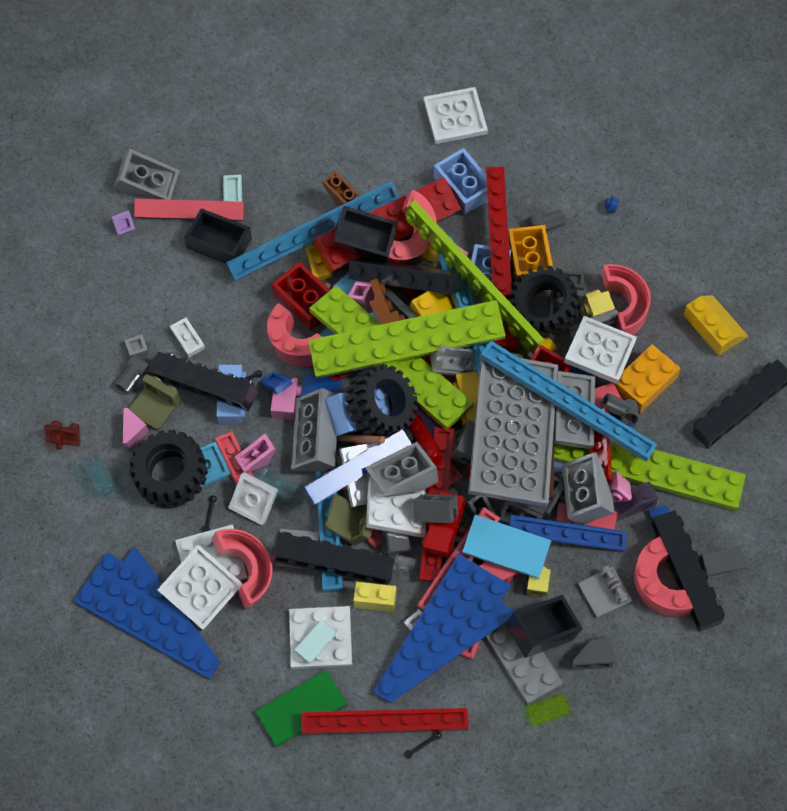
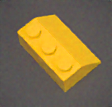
(430, 303)
(714, 324)

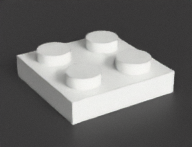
(253, 498)

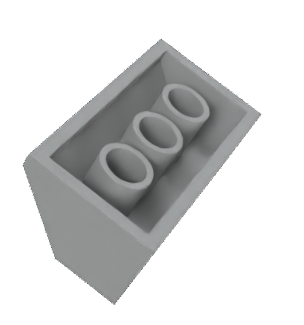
(313, 433)

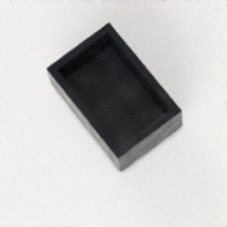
(364, 233)
(217, 236)
(543, 626)

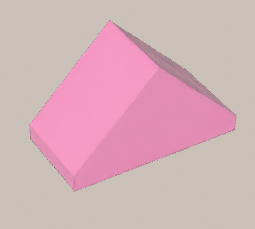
(133, 429)
(256, 455)

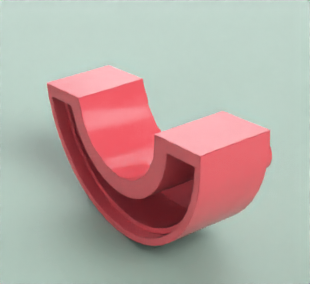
(409, 250)
(634, 289)
(289, 349)
(253, 555)
(651, 590)

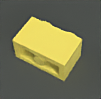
(375, 597)

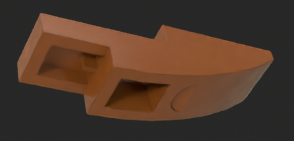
(339, 189)
(381, 306)

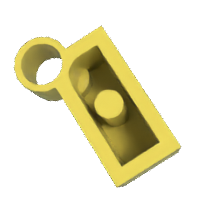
(596, 304)

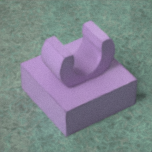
(123, 222)

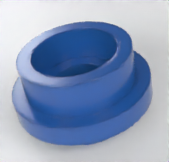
(611, 204)

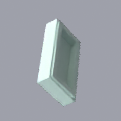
(232, 187)
(315, 642)

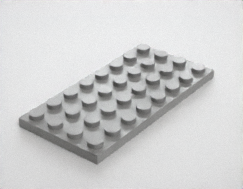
(512, 438)

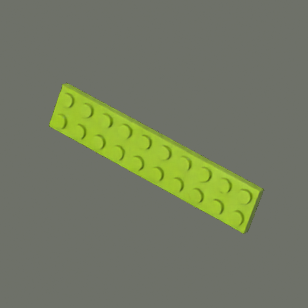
(478, 282)
(406, 339)
(433, 392)
(670, 474)

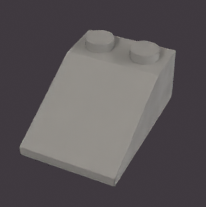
(145, 176)
(404, 471)
(586, 490)

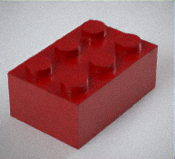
(298, 292)

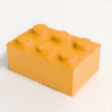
(528, 249)
(647, 377)

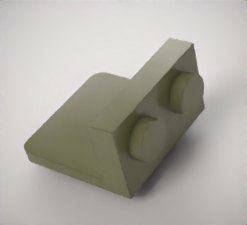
(155, 402)
(347, 521)

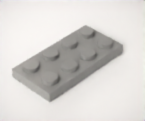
(568, 429)
(531, 675)

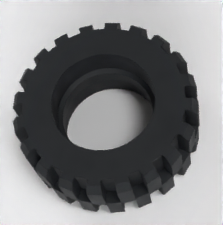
(161, 447)

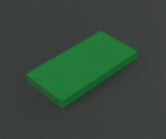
(284, 715)

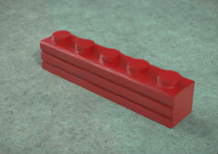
(425, 440)

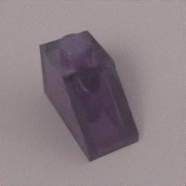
(642, 499)

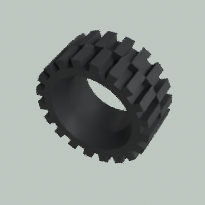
(541, 281)
(364, 407)

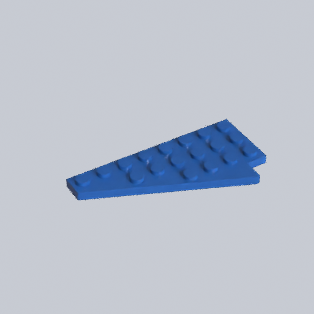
(129, 599)
(455, 619)

